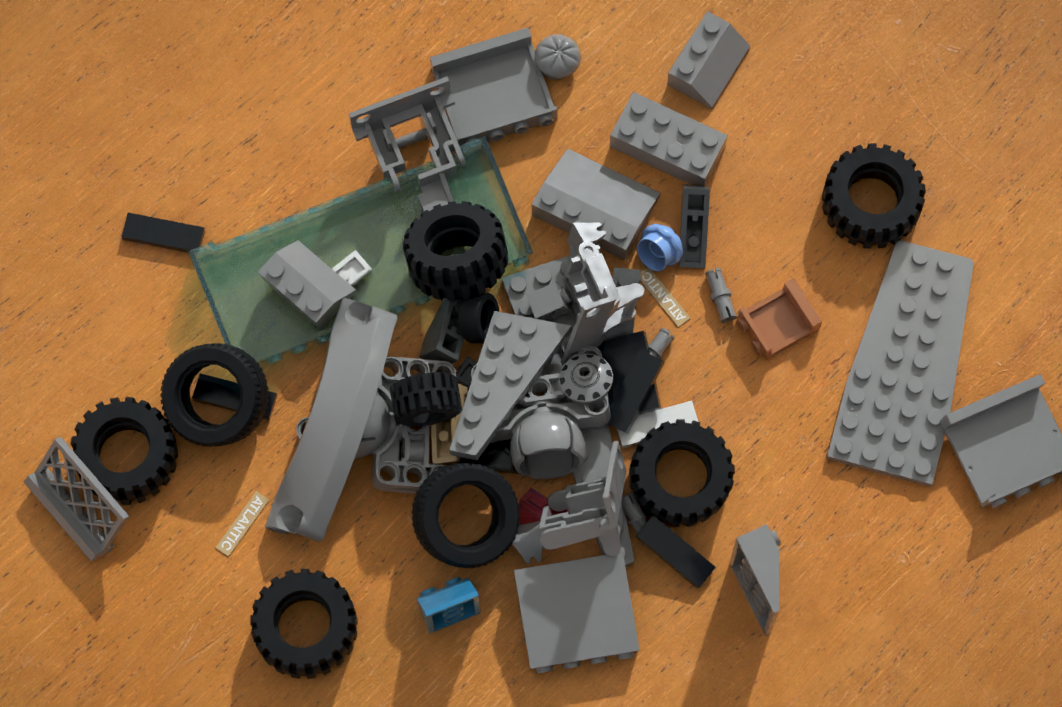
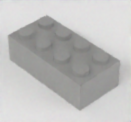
(668, 140)

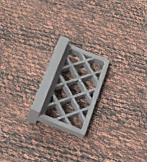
(67, 507)

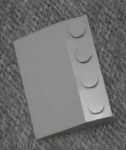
(591, 193)
(757, 571)

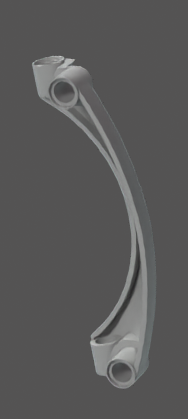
(336, 421)

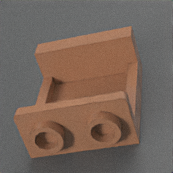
(779, 320)

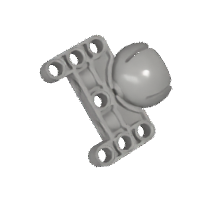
(550, 428)
(384, 434)

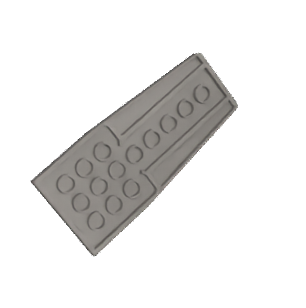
(905, 367)

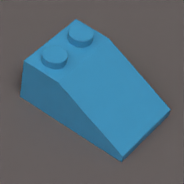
(448, 604)

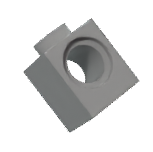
(549, 302)

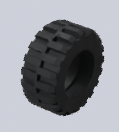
(881, 165)
(459, 274)
(127, 416)
(701, 443)
(297, 588)

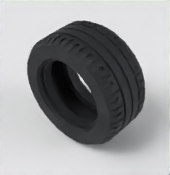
(177, 401)
(504, 515)

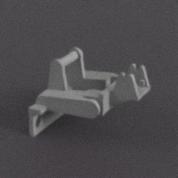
(434, 127)
(594, 297)
(585, 518)

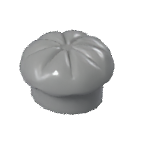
(557, 56)

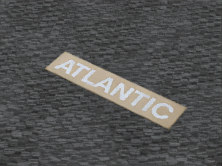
(663, 297)
(242, 523)

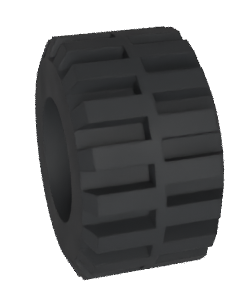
(426, 399)

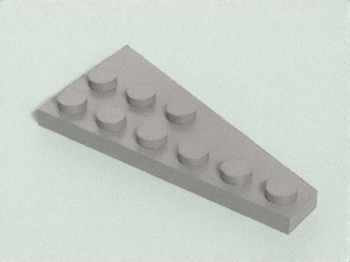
(506, 370)

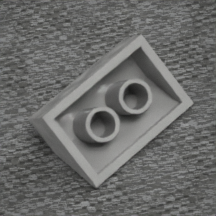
(708, 60)
(306, 283)

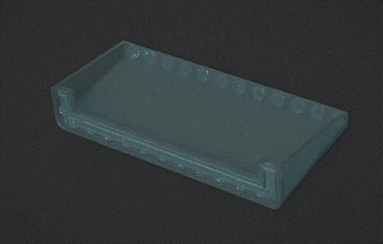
(365, 221)

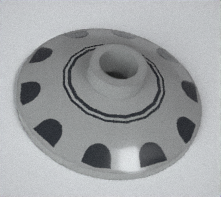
(586, 388)

